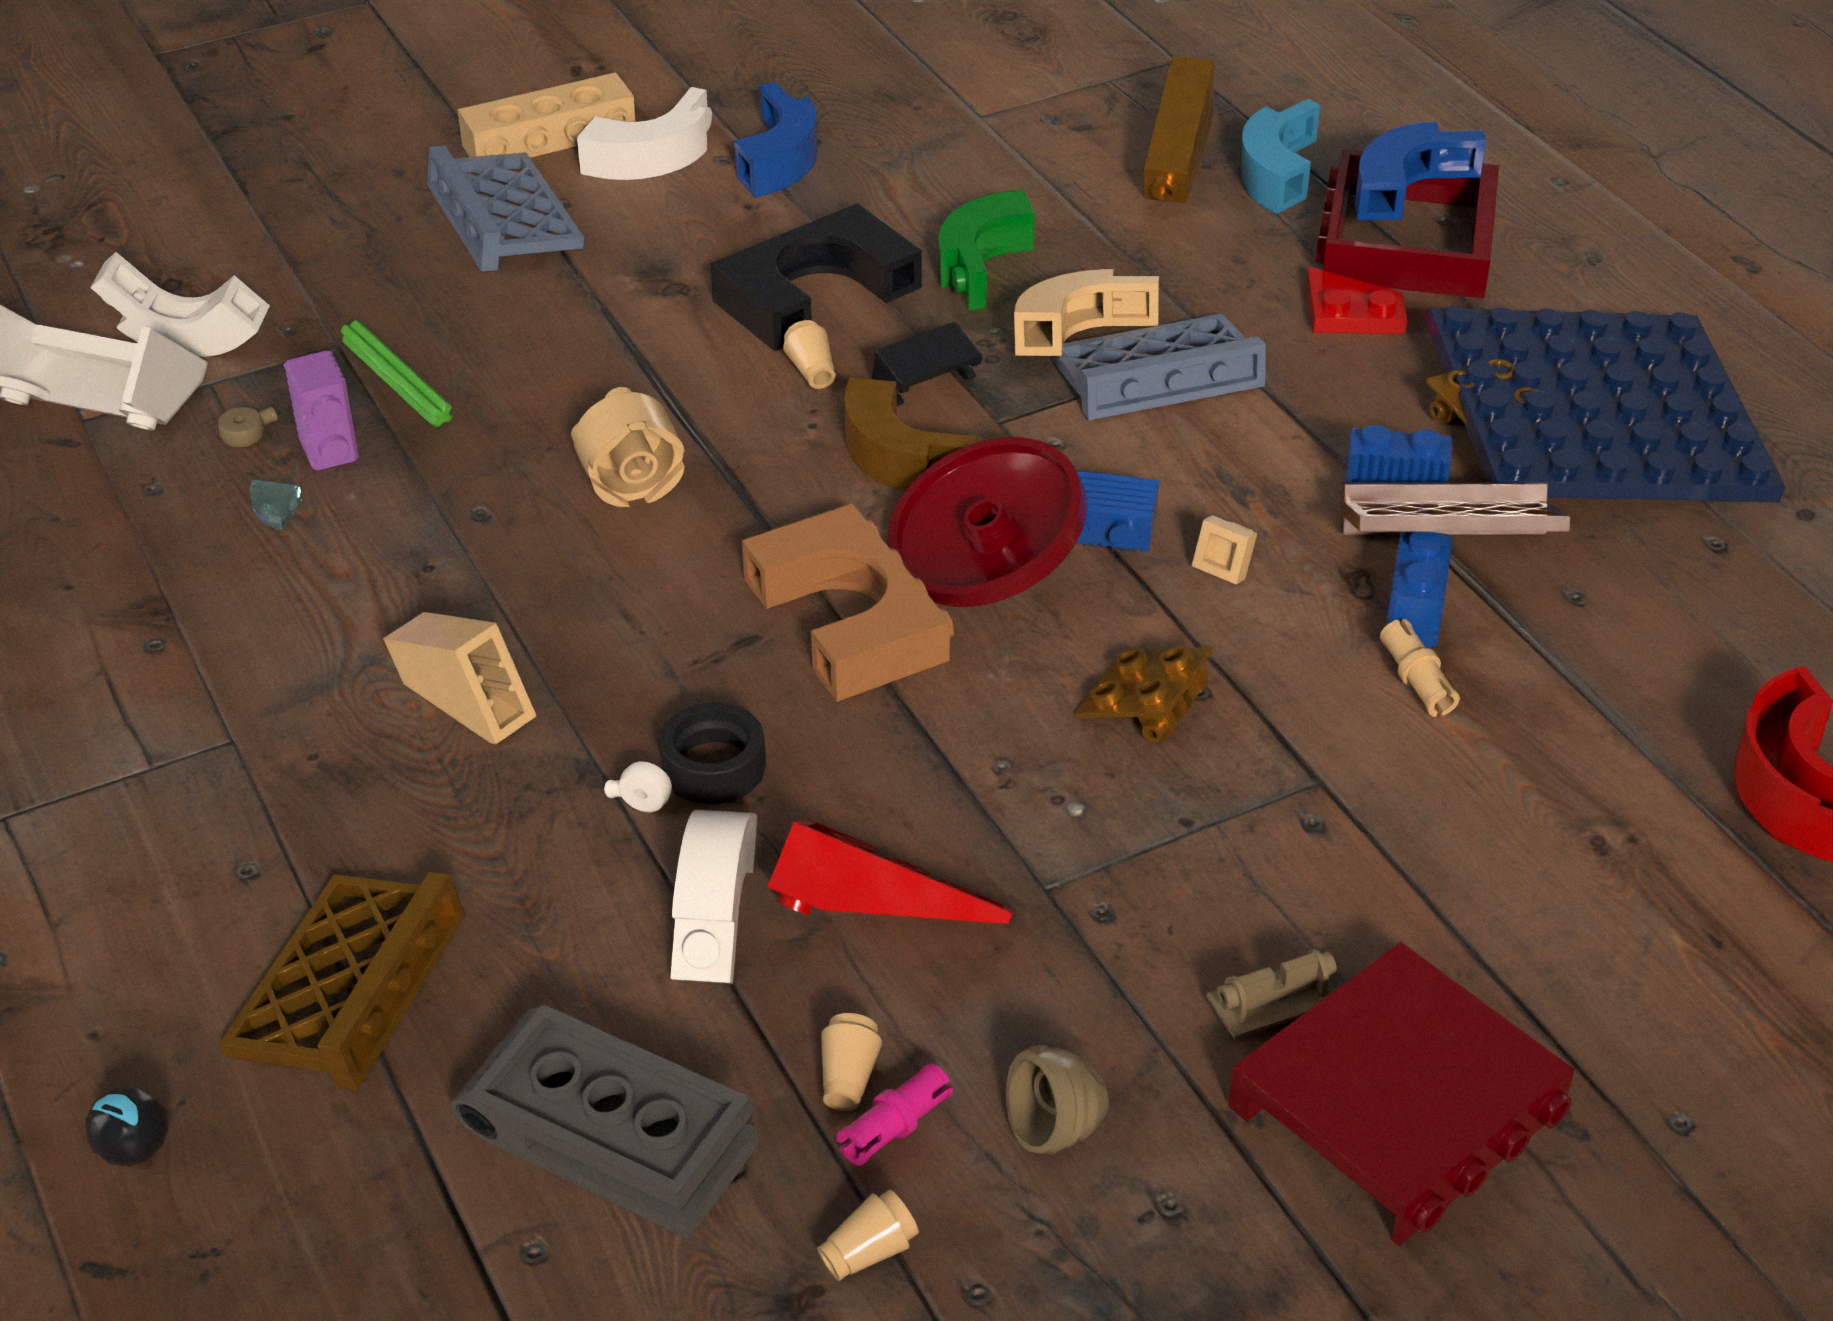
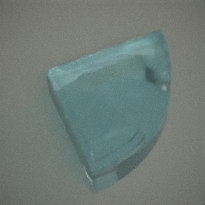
(274, 502)

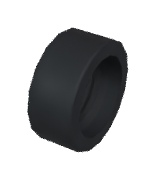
(708, 724)

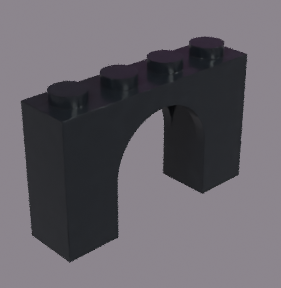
(852, 242)

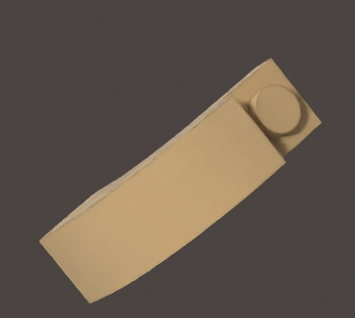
(1080, 301)

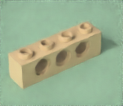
(543, 118)

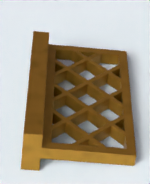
(383, 982)

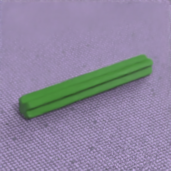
(397, 373)

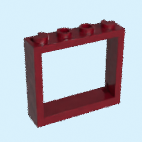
(1408, 266)

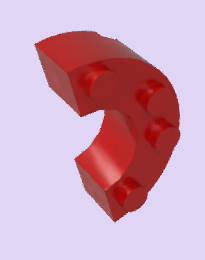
(1777, 763)

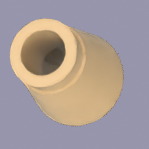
(810, 352)
(848, 1058)
(869, 1235)

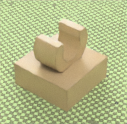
(1224, 549)

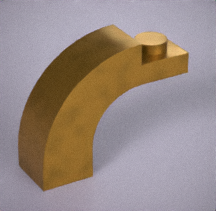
(883, 443)

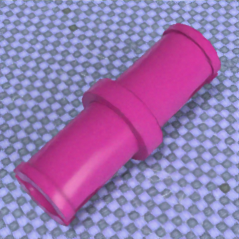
(894, 1114)

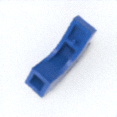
(783, 152)
(1409, 156)

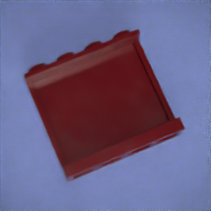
(1406, 1086)

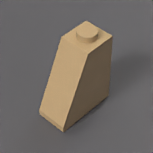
(462, 671)

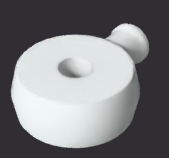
(641, 786)

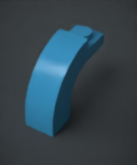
(1268, 159)

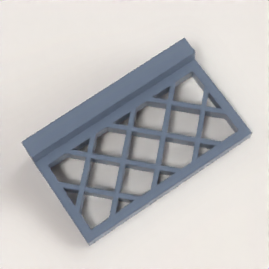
(471, 211)
(1173, 376)

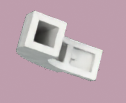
(646, 147)
(198, 324)
(707, 894)

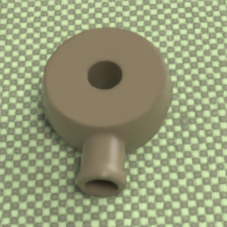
(244, 425)

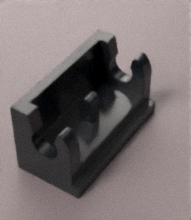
(926, 357)

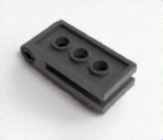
(610, 1118)

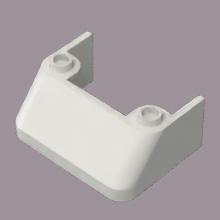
(96, 373)

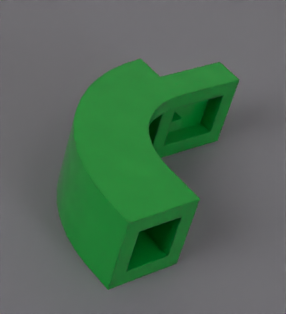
(978, 232)

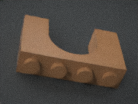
(845, 552)

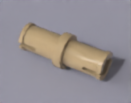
(1419, 668)

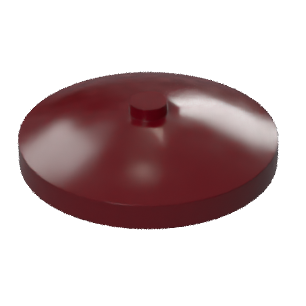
(989, 520)

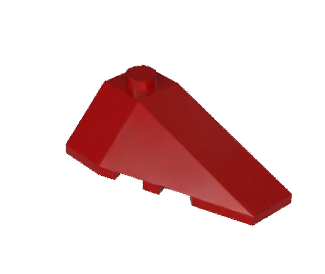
(844, 875)

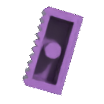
(321, 410)

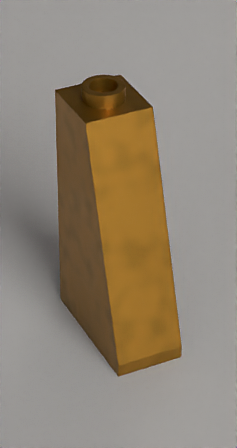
(1180, 130)

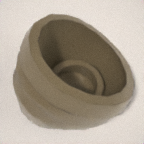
(1053, 1099)

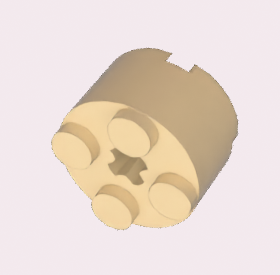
(629, 448)

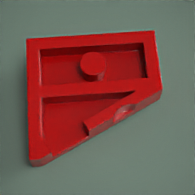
(1353, 306)

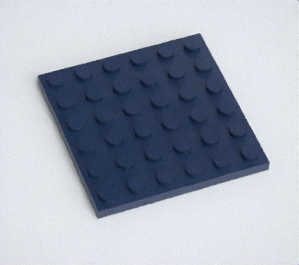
(1618, 409)

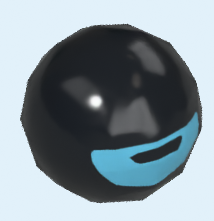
(126, 1126)

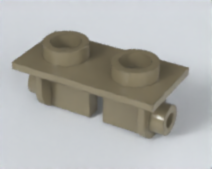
(1273, 997)

